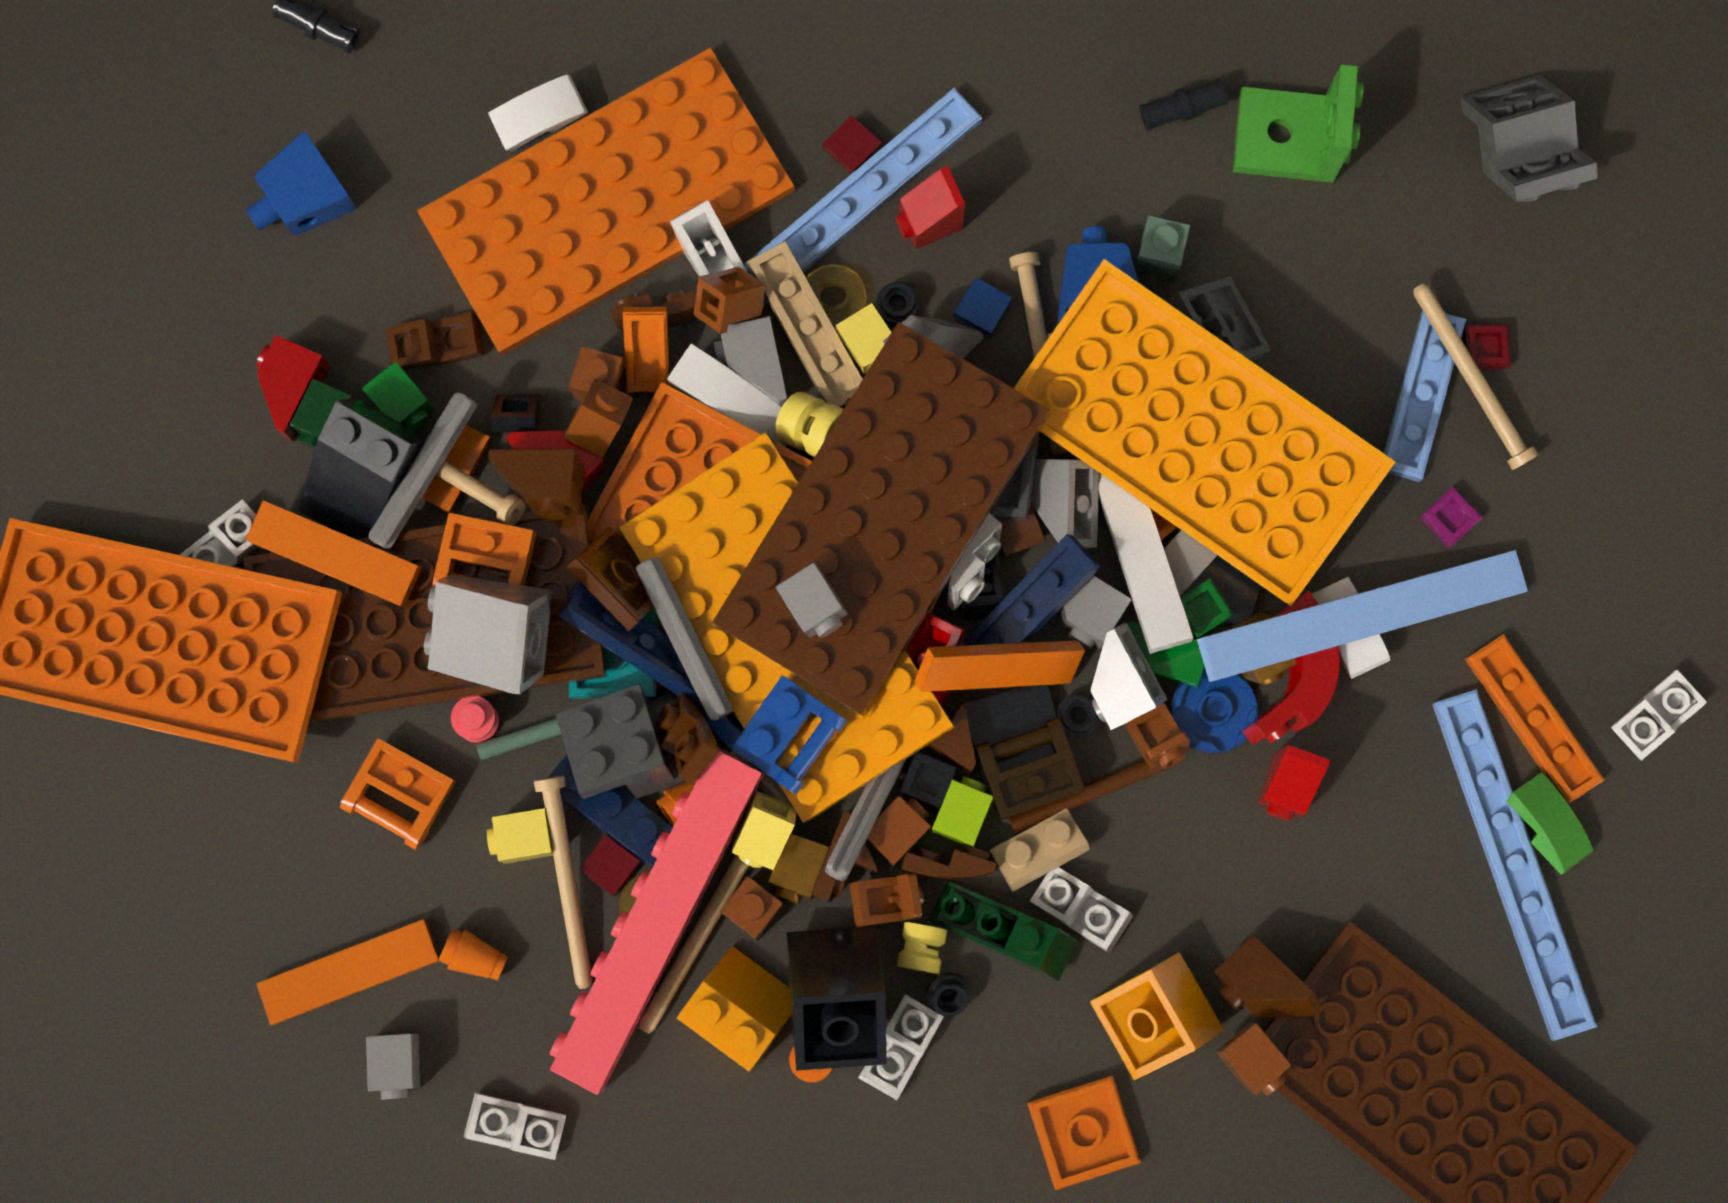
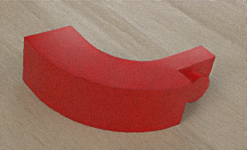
(1307, 691)

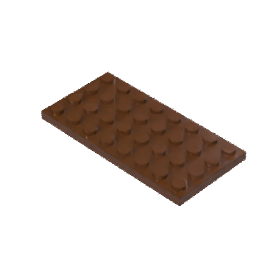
(885, 513)
(379, 647)
(1434, 1091)

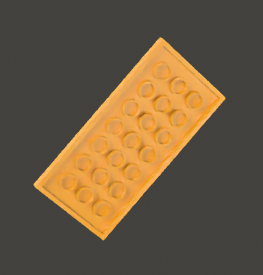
(1201, 433)
(705, 543)

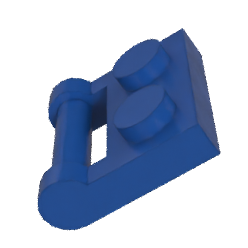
(777, 726)

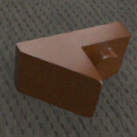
(957, 743)
(828, 885)

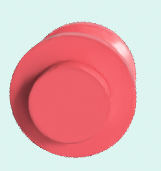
(475, 719)

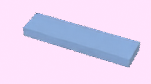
(1420, 401)

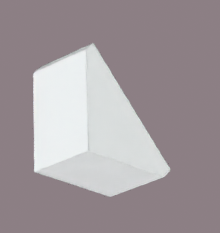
(705, 240)

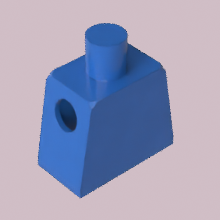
(299, 190)
(1084, 260)

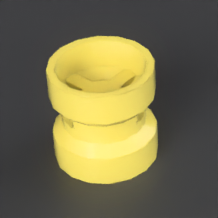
(921, 948)

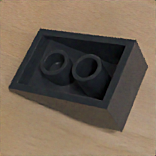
(357, 467)

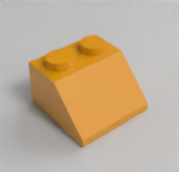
(738, 1008)
(1157, 1016)

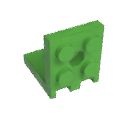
(1317, 124)

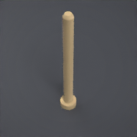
(1025, 265)
(1474, 378)
(508, 508)
(566, 879)
(692, 946)

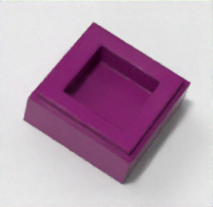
(1451, 517)

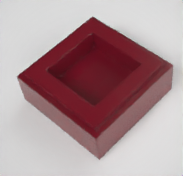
(851, 145)
(1488, 345)
(609, 865)

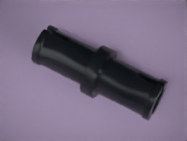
(317, 23)
(1183, 104)

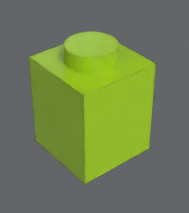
(963, 811)

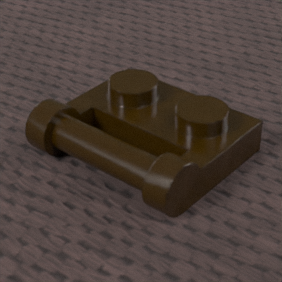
(1035, 782)

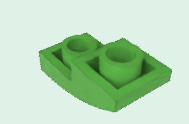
(1558, 830)

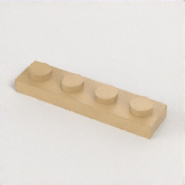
(806, 324)

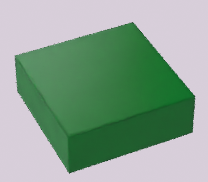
(1205, 608)

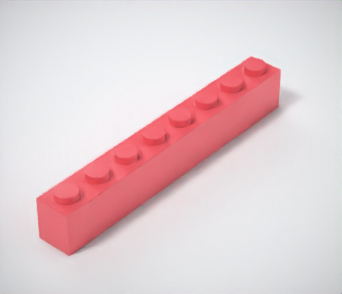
(656, 921)

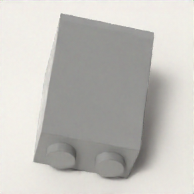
(488, 632)

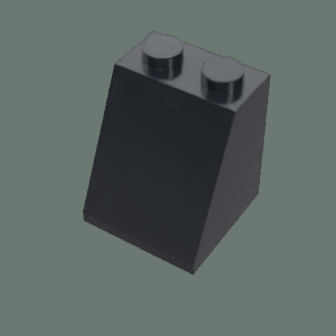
(837, 998)

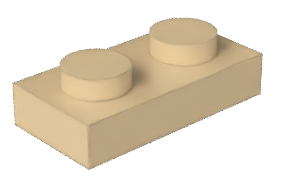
(1039, 849)

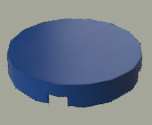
(1215, 713)

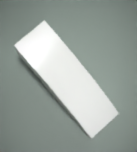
(724, 391)

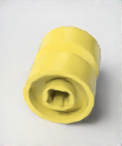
(806, 422)

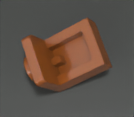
(1158, 738)
(886, 900)

